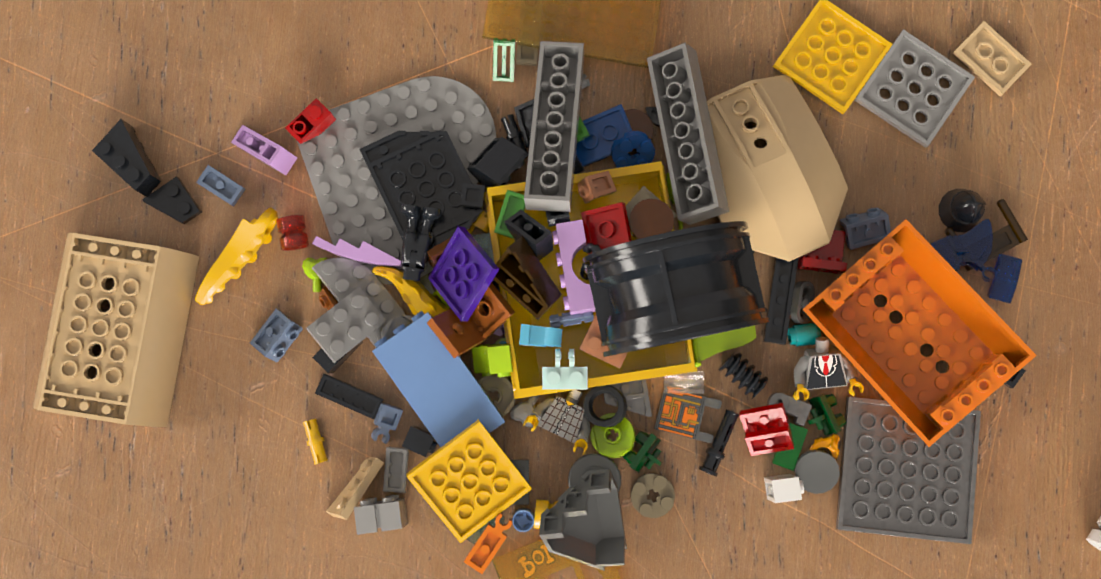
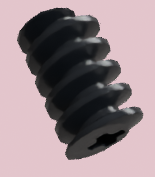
(744, 374)

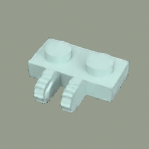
(564, 377)

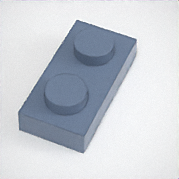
(220, 185)

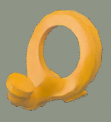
(829, 442)

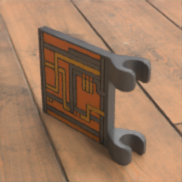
(683, 415)

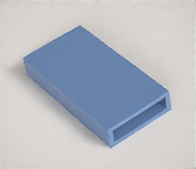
(434, 382)

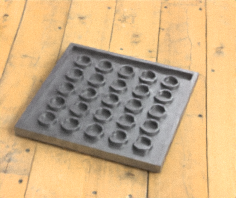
(899, 483)

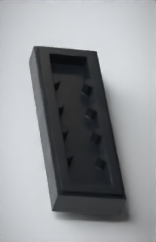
(348, 396)

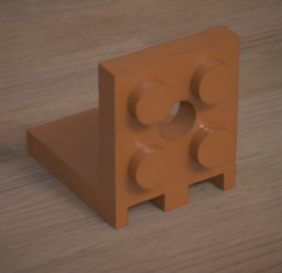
(477, 328)

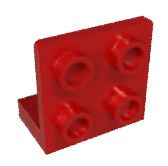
(826, 258)

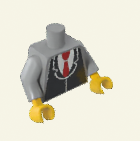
(822, 369)

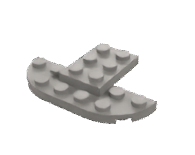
(361, 308)

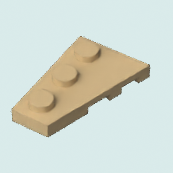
(355, 489)

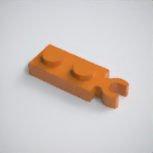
(487, 545)

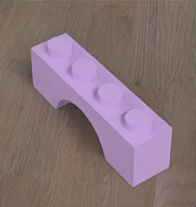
(571, 240)

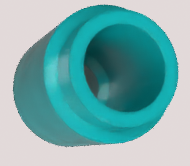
(803, 334)

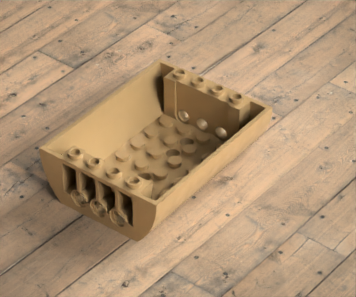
(137, 335)

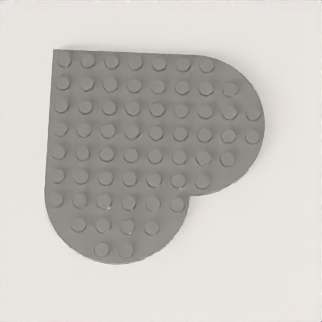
(341, 176)

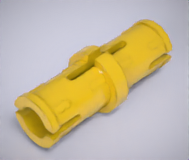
(315, 441)

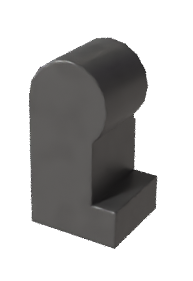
(793, 407)

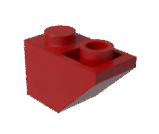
(310, 122)

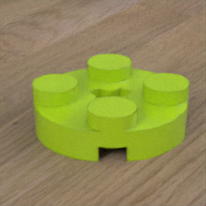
(616, 448)

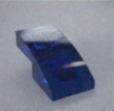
(1006, 278)

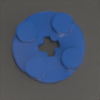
(630, 141)

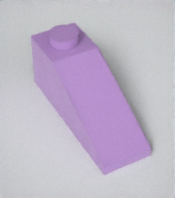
(264, 150)

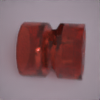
(292, 232)

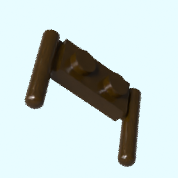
(1003, 238)

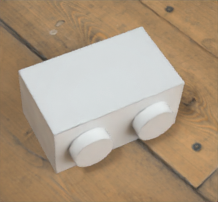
(783, 488)

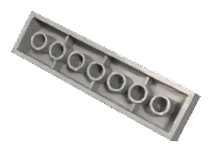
(554, 127)
(687, 134)

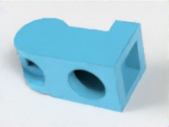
(540, 336)

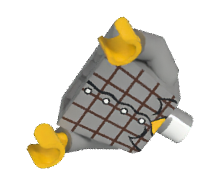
(563, 419)

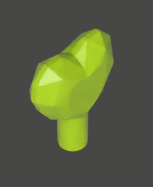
(307, 266)

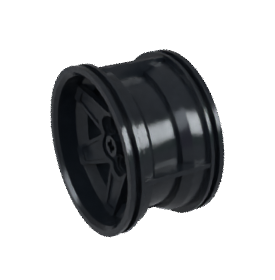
(675, 287)

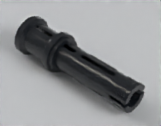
(715, 453)

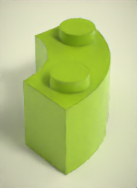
(492, 359)

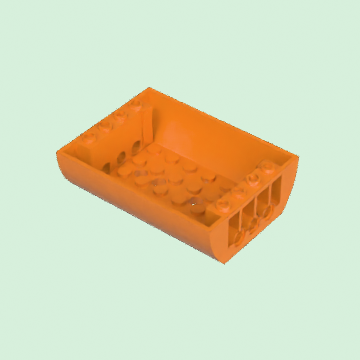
(935, 311)

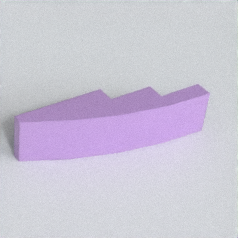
(365, 254)

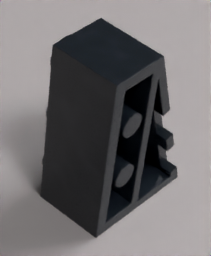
(127, 158)

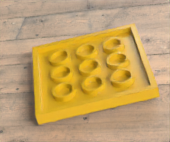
(832, 55)
(469, 481)

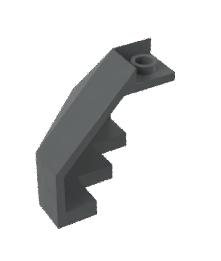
(587, 522)

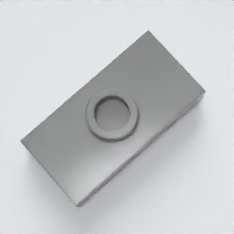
(395, 469)

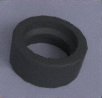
(588, 406)

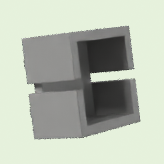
(383, 514)

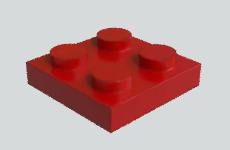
(607, 225)

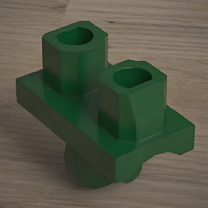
(824, 416)
(649, 444)

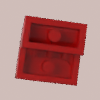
(766, 429)

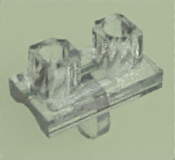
(685, 383)

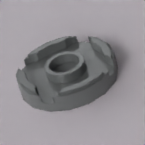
(817, 471)

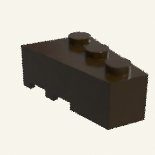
(526, 279)

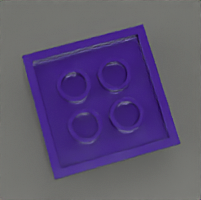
(463, 273)

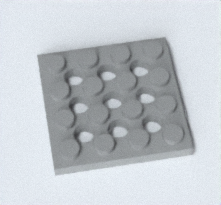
(929, 85)

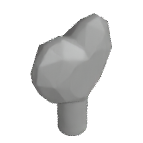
(524, 409)

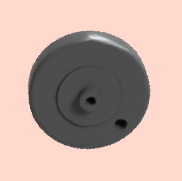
(592, 462)

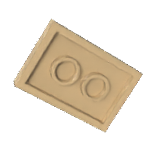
(992, 58)

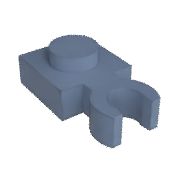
(386, 419)

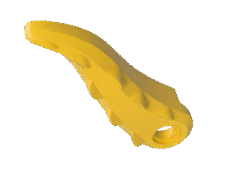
(237, 254)
(413, 292)

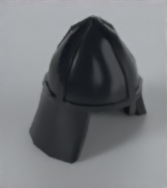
(961, 209)

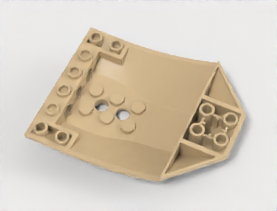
(792, 185)

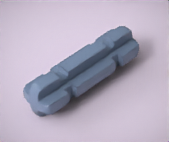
(567, 319)

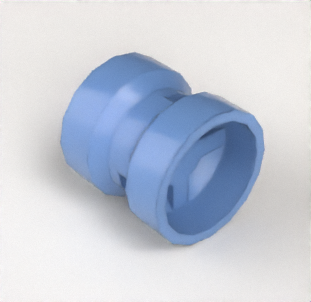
(523, 519)

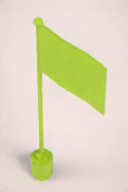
(712, 344)

